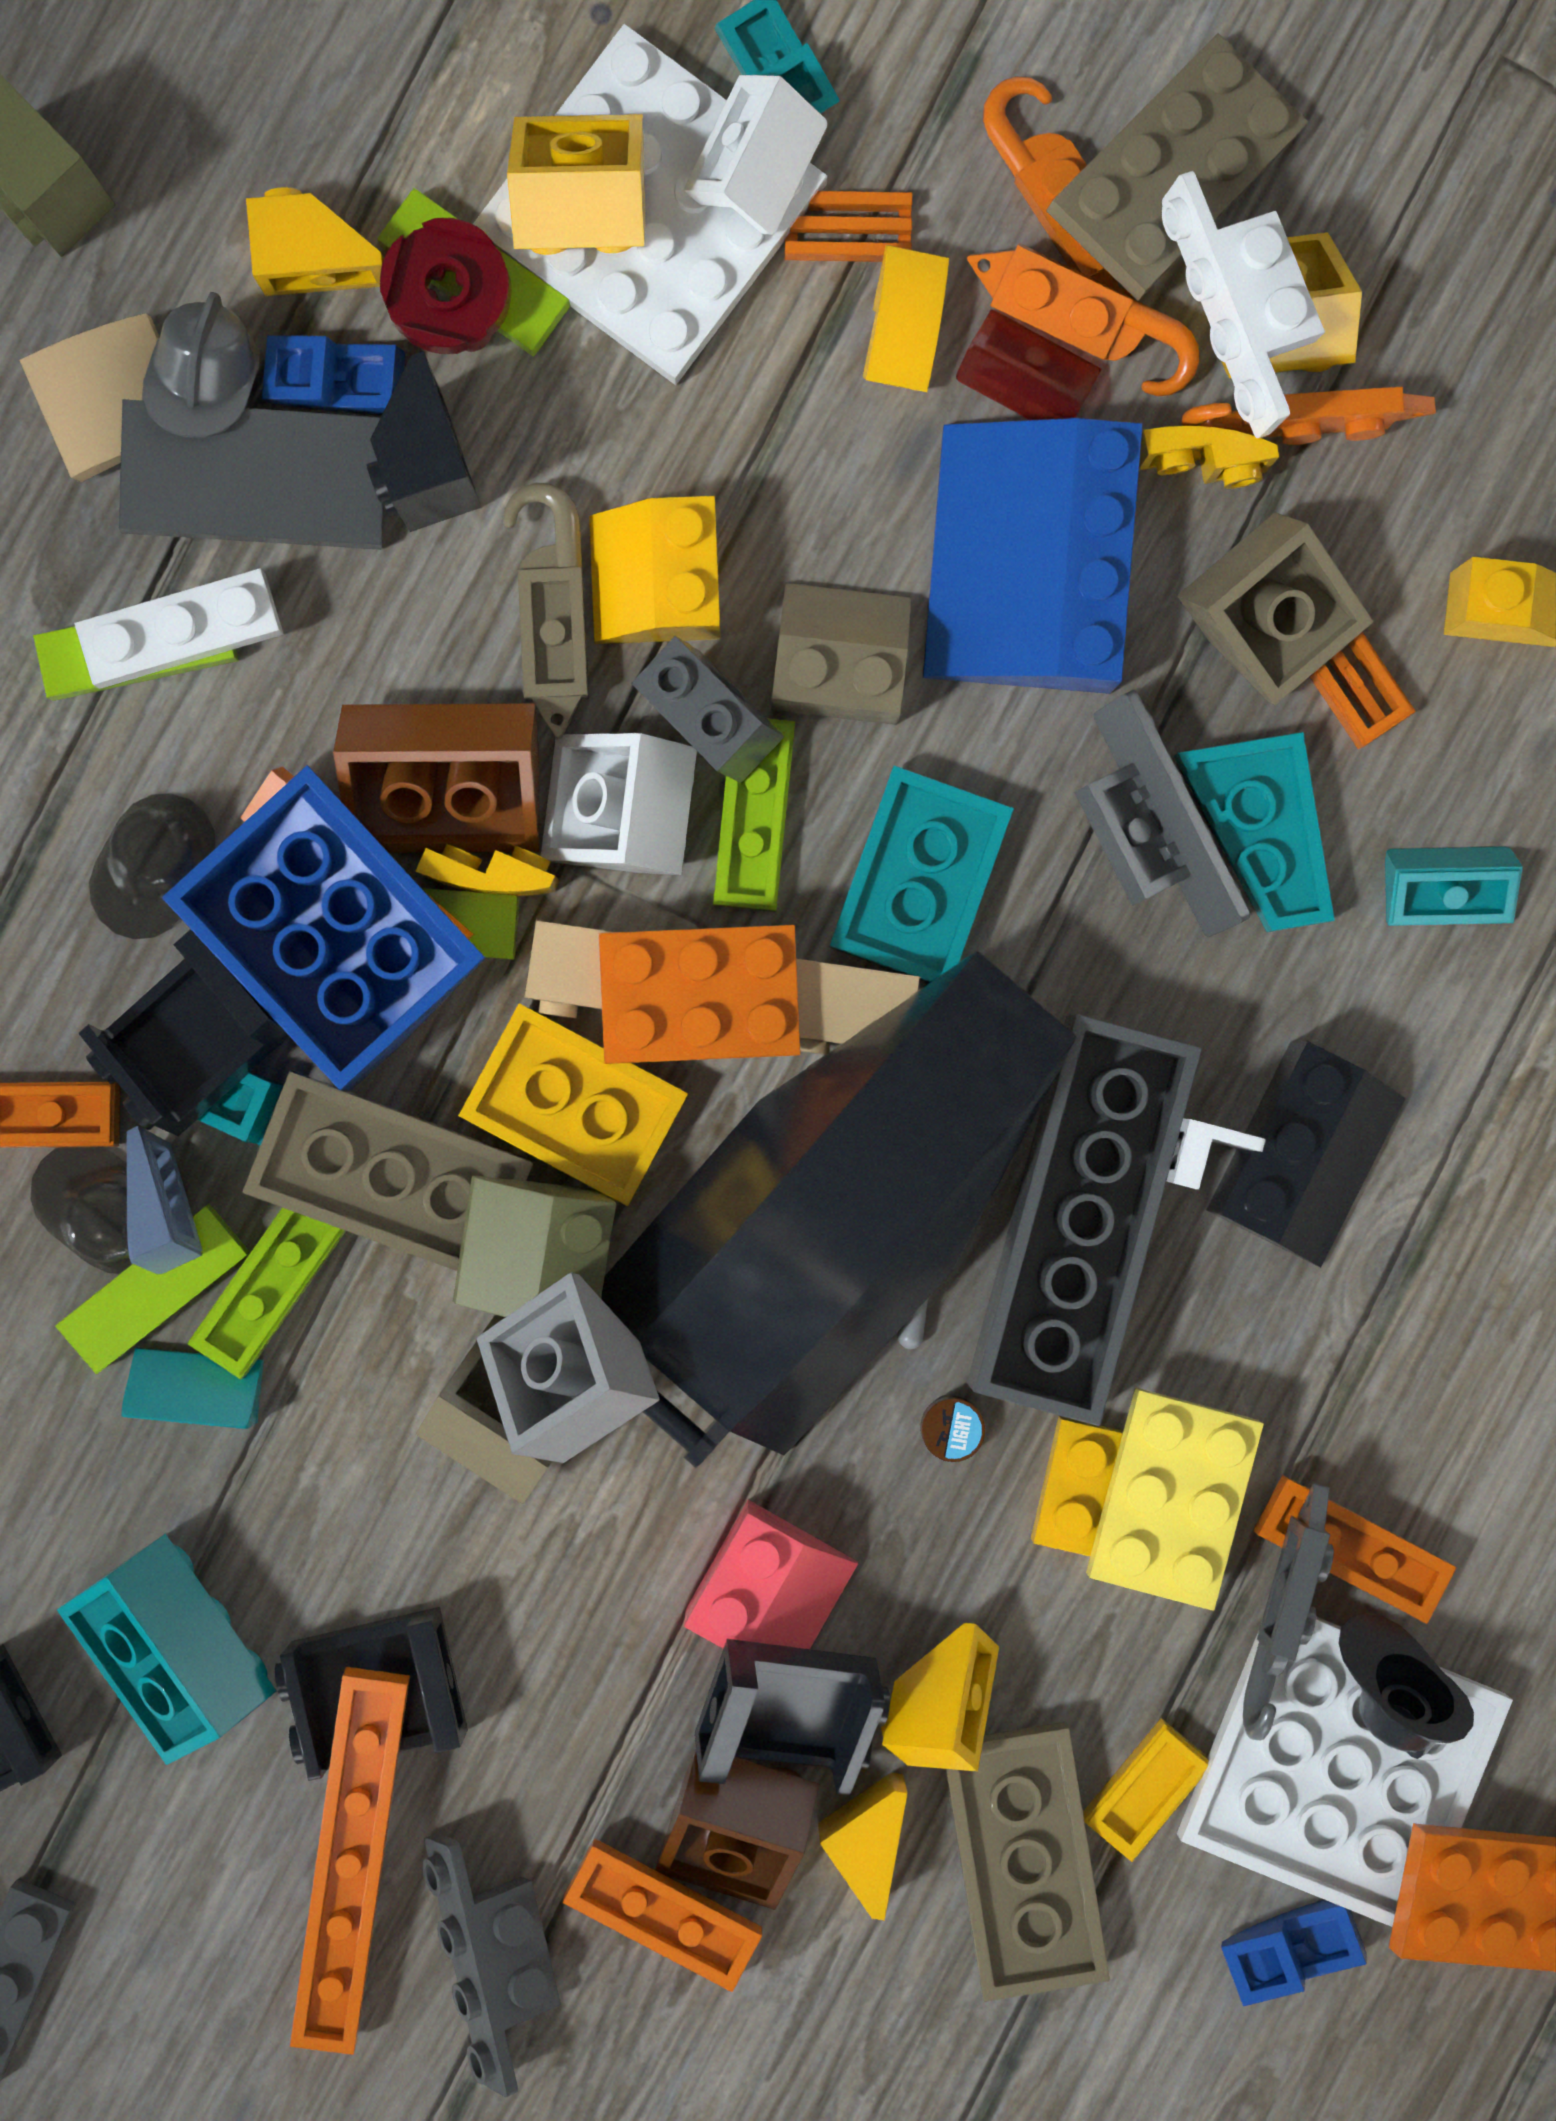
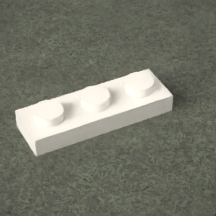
(178, 628)

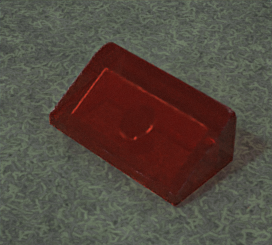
(1026, 371)

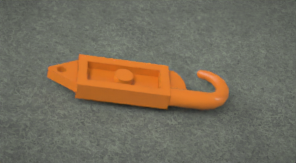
(1040, 169)
(1083, 311)
(1358, 413)

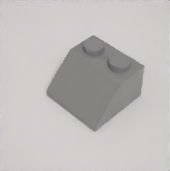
(564, 1372)

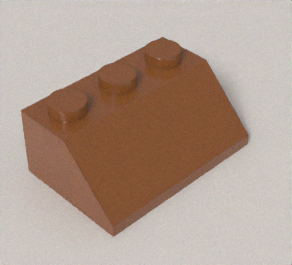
(441, 775)

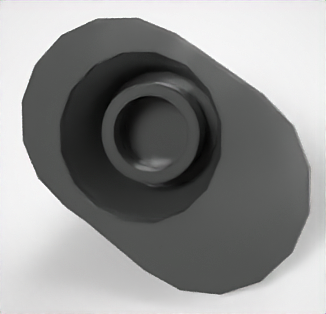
(200, 370)

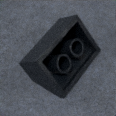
(1321, 1140)

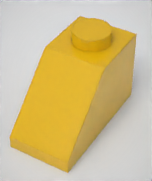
(306, 246)
(1502, 602)
(944, 1703)

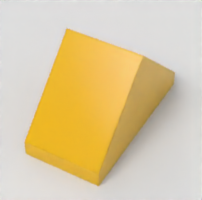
(865, 1841)

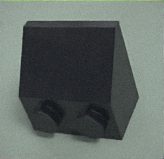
(418, 453)

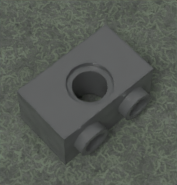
(707, 709)

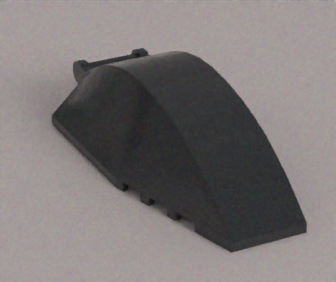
(835, 1209)

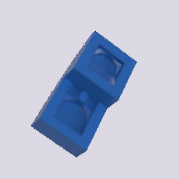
(329, 375)
(1293, 1947)

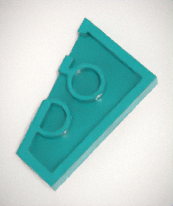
(1267, 825)

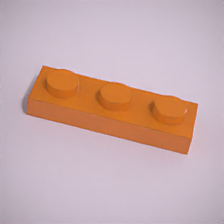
(1365, 1553)
(663, 1915)

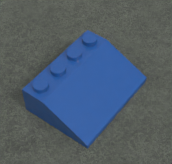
(1033, 553)
(325, 929)

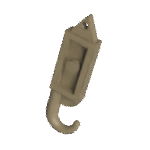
(552, 610)

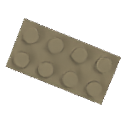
(1207, 120)
(373, 1169)
(1027, 1865)

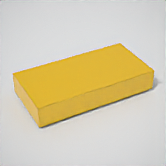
(1146, 1790)

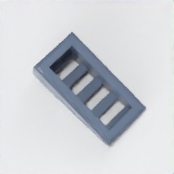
(158, 1211)

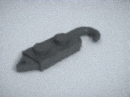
(1288, 1611)

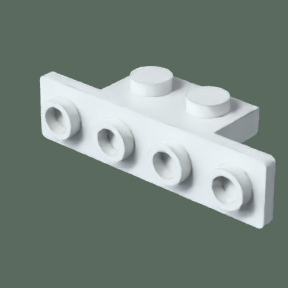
(1248, 294)

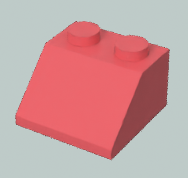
(768, 1584)

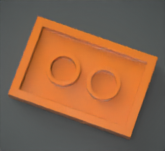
(699, 994)
(1477, 1899)

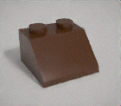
(740, 1833)

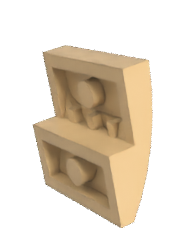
(83, 389)

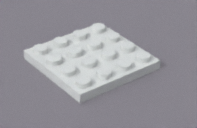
(695, 257)
(1322, 1794)

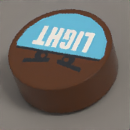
(952, 1428)

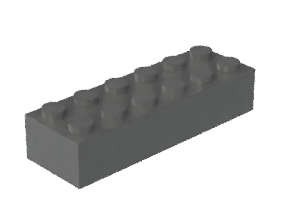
(1083, 1220)

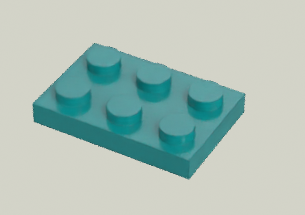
(920, 876)

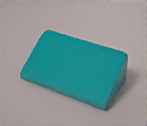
(1451, 885)
(190, 1390)

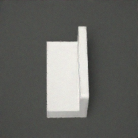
(757, 151)
(1194, 1146)

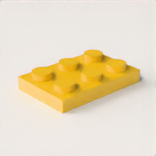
(570, 1109)
(1075, 1485)

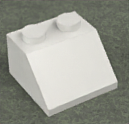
(619, 802)

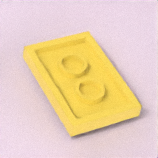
(1174, 1499)

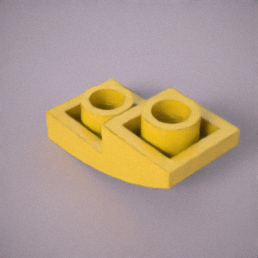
(906, 318)
(1223, 453)
(517, 874)

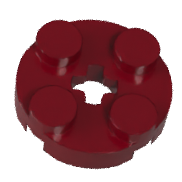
(426, 255)

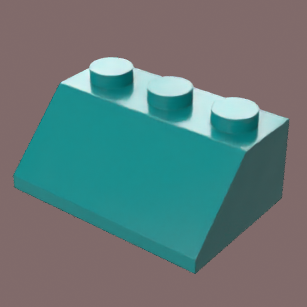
(168, 1650)

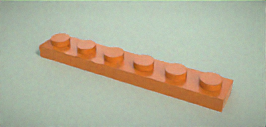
(349, 1860)

